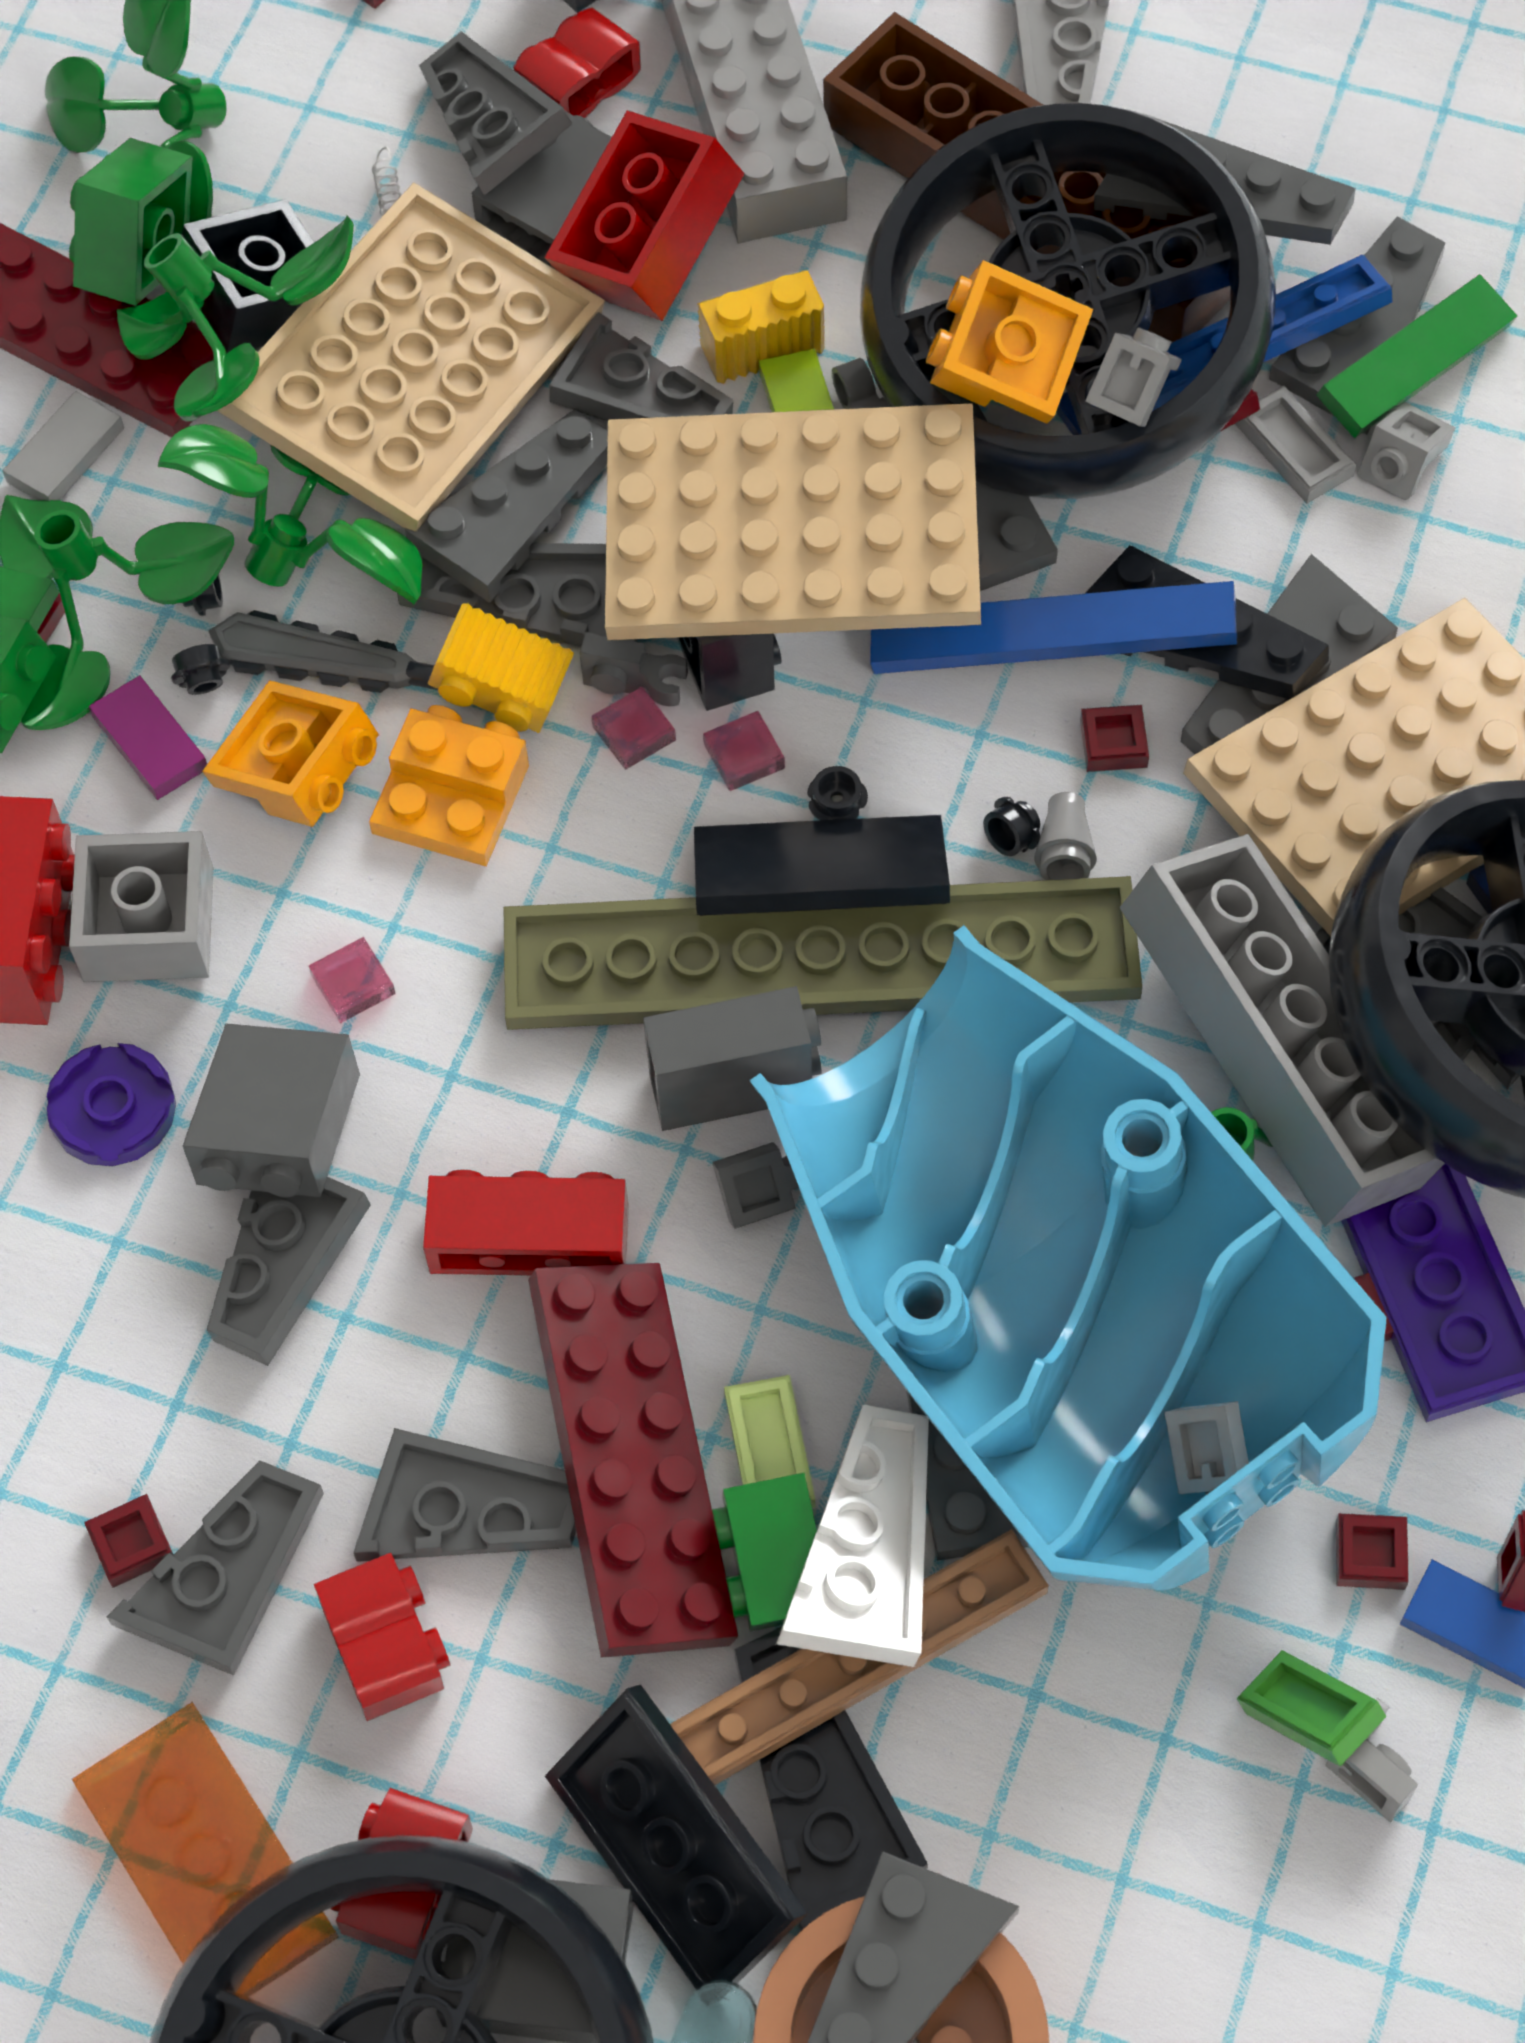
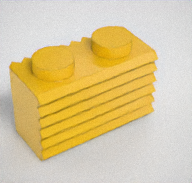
(761, 324)
(500, 669)

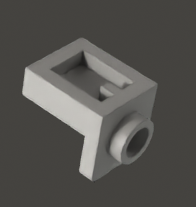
(1133, 375)
(1403, 448)
(1206, 1445)
(1378, 1776)

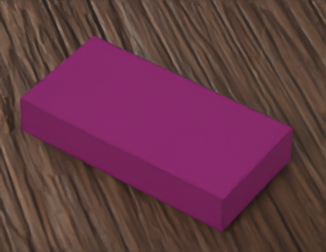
(148, 737)

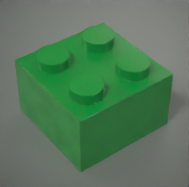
(123, 213)

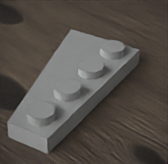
(1059, 47)

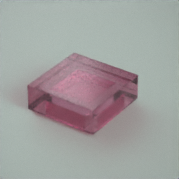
(633, 728)
(744, 750)
(351, 979)

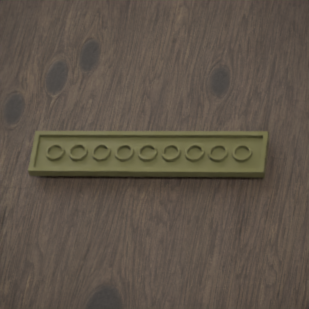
(661, 957)

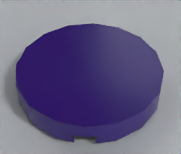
(110, 1104)

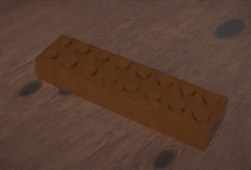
(913, 94)

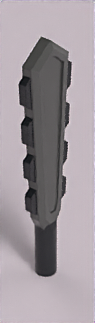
(300, 650)

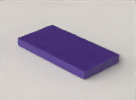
(1444, 1295)

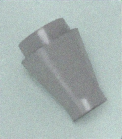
(1065, 840)

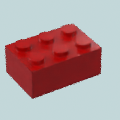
(645, 214)
(33, 907)

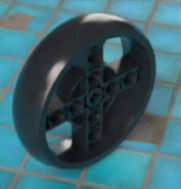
(1018, 160)
(1397, 982)
(479, 1901)

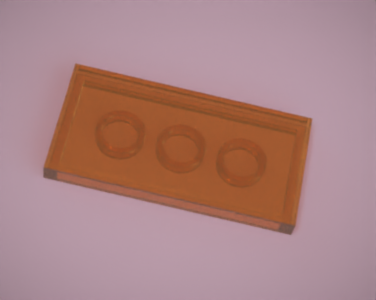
(192, 1837)

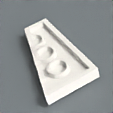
(867, 1556)

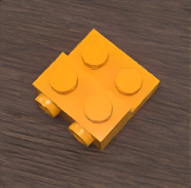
(1008, 342)
(294, 752)
(450, 784)

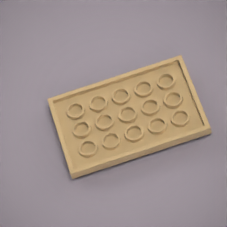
(413, 357)
(791, 522)
(1366, 749)

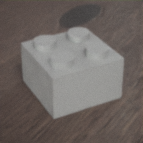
(141, 906)

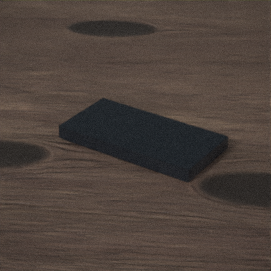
(820, 865)
(674, 1842)

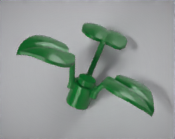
(161, 35)
(188, 282)
(280, 542)
(57, 543)

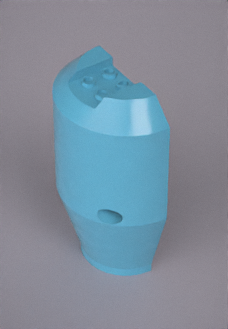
(1065, 1287)

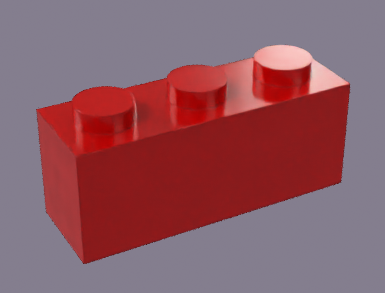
(523, 1222)

